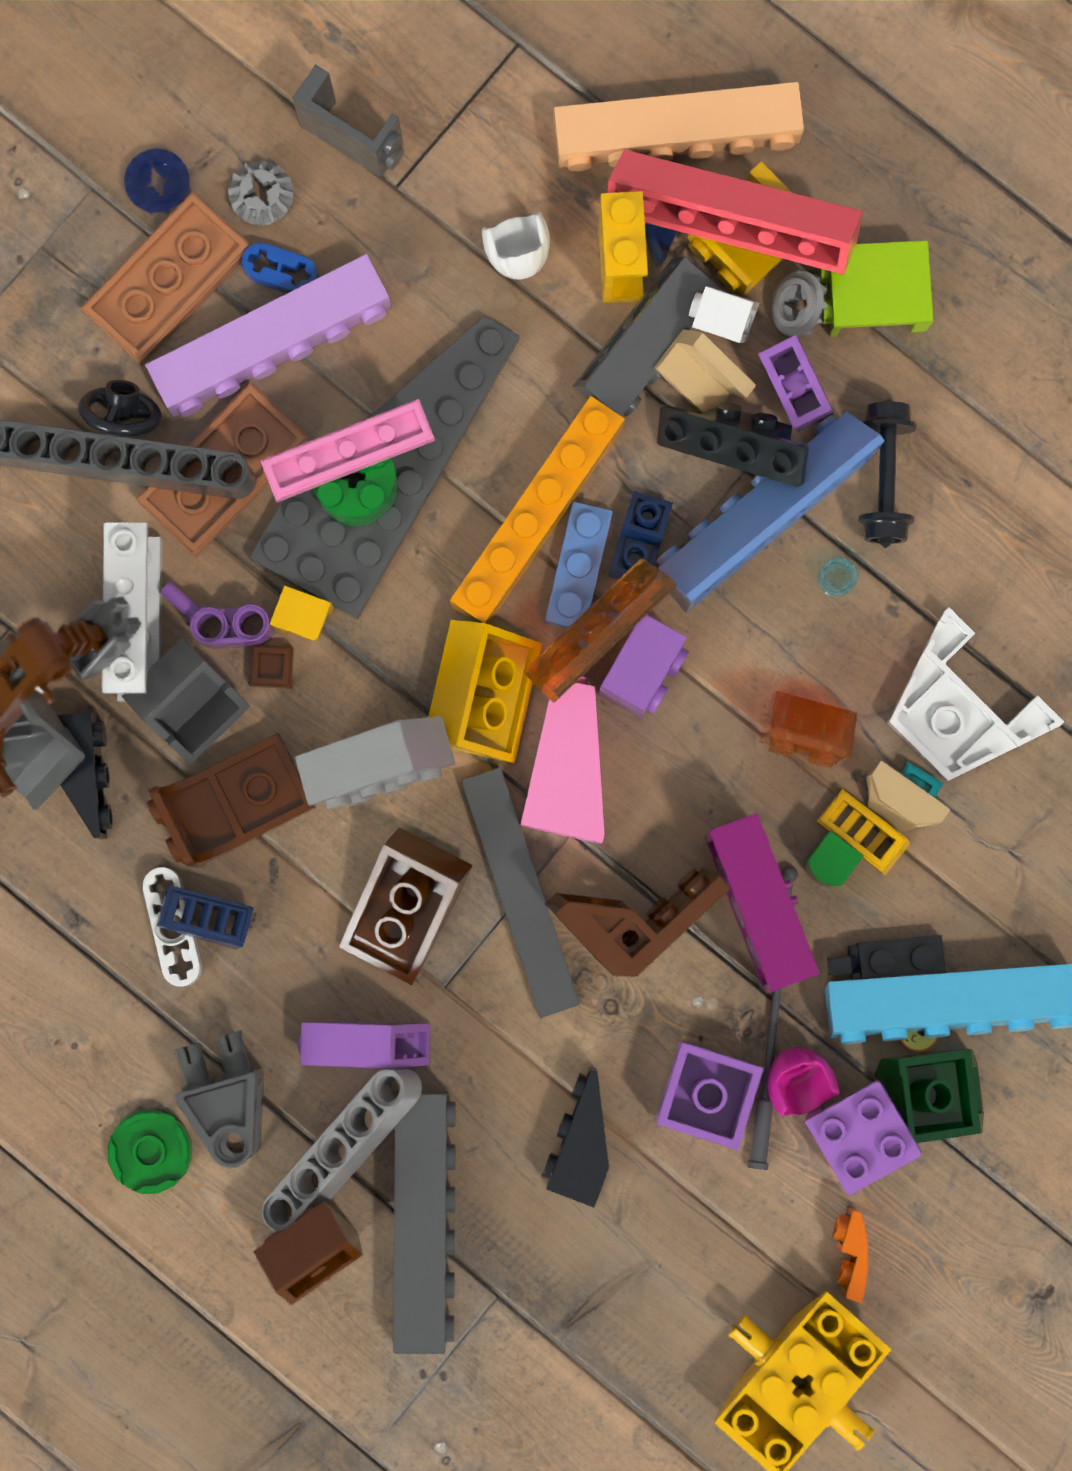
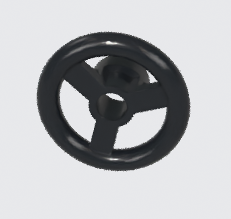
(122, 403)

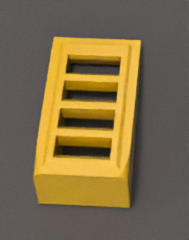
(893, 853)

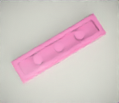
(347, 450)

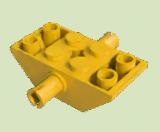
(764, 1407)

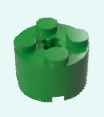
(366, 502)

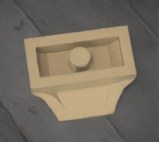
(901, 801)

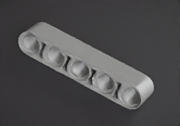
(358, 1141)

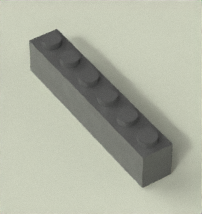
(421, 1227)

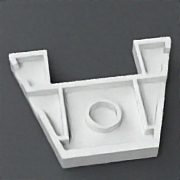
(948, 720)

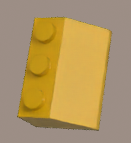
(484, 689)

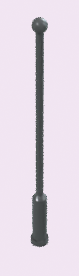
(764, 1107)

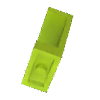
(880, 288)

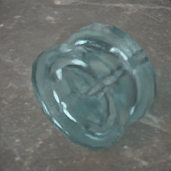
(846, 586)

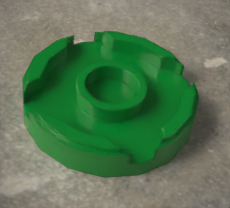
(149, 1151)

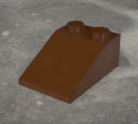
(405, 905)

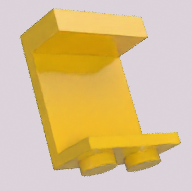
(622, 246)
(739, 267)

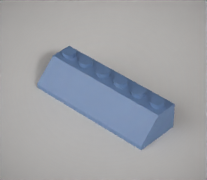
(766, 511)

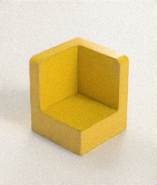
(300, 614)

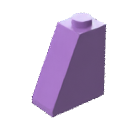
(364, 1044)

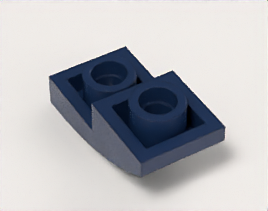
(640, 533)

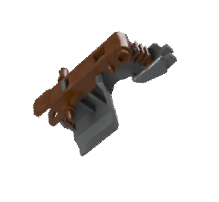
(34, 743)

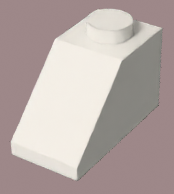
(723, 314)

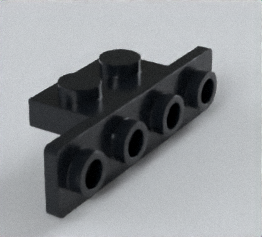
(736, 440)

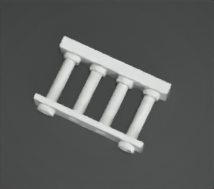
(134, 572)

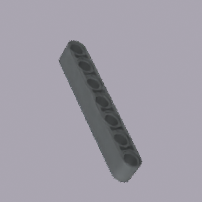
(132, 463)

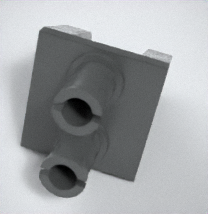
(225, 1104)

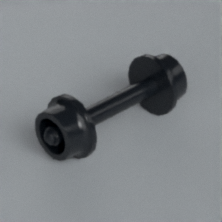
(886, 525)

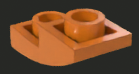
(852, 1239)

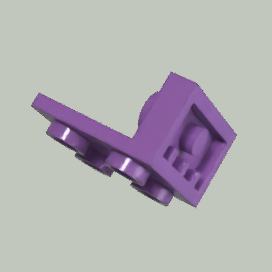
(863, 1137)

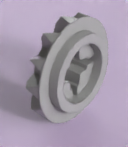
(253, 209)
(794, 288)

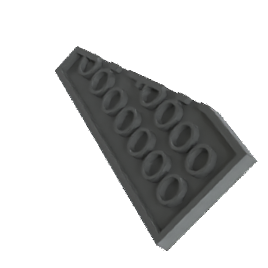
(349, 561)

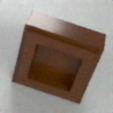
(271, 666)

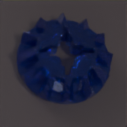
(140, 174)

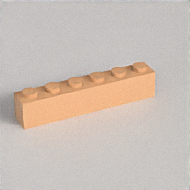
(679, 125)

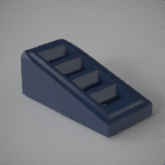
(240, 926)

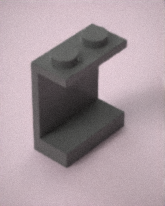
(313, 107)

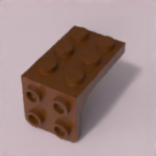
(230, 803)

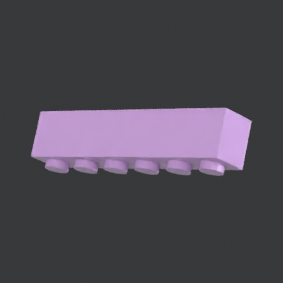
(269, 337)

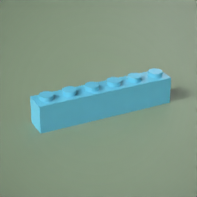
(949, 1002)

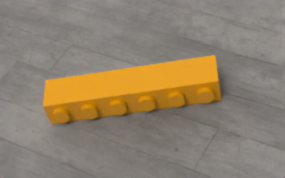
(537, 512)

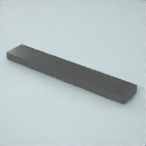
(520, 892)

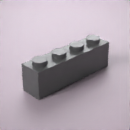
(642, 338)

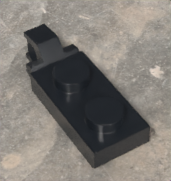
(891, 958)

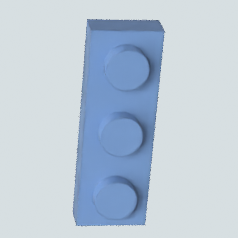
(578, 564)

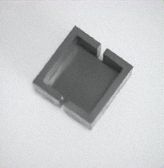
(186, 701)

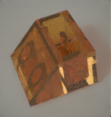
(809, 729)

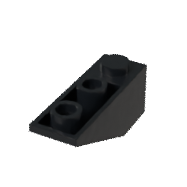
(91, 776)
(583, 1155)

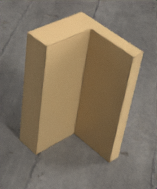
(702, 371)

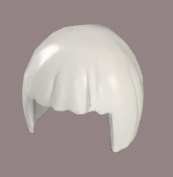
(518, 246)

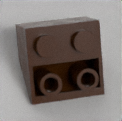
(308, 1252)

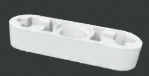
(170, 959)

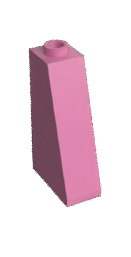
(566, 772)

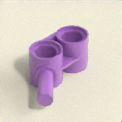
(231, 619)

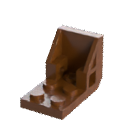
(603, 921)

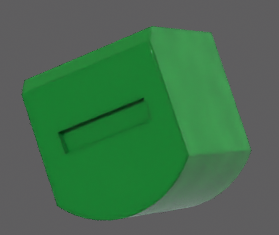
(831, 861)

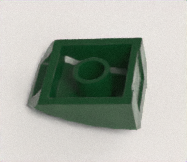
(935, 1093)

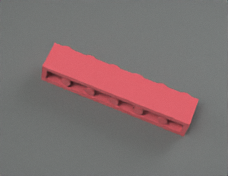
(740, 212)

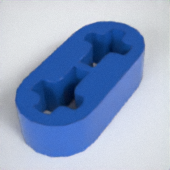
(283, 261)

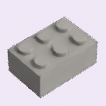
(375, 762)

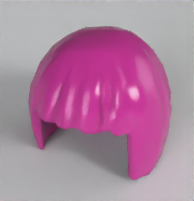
(800, 1081)

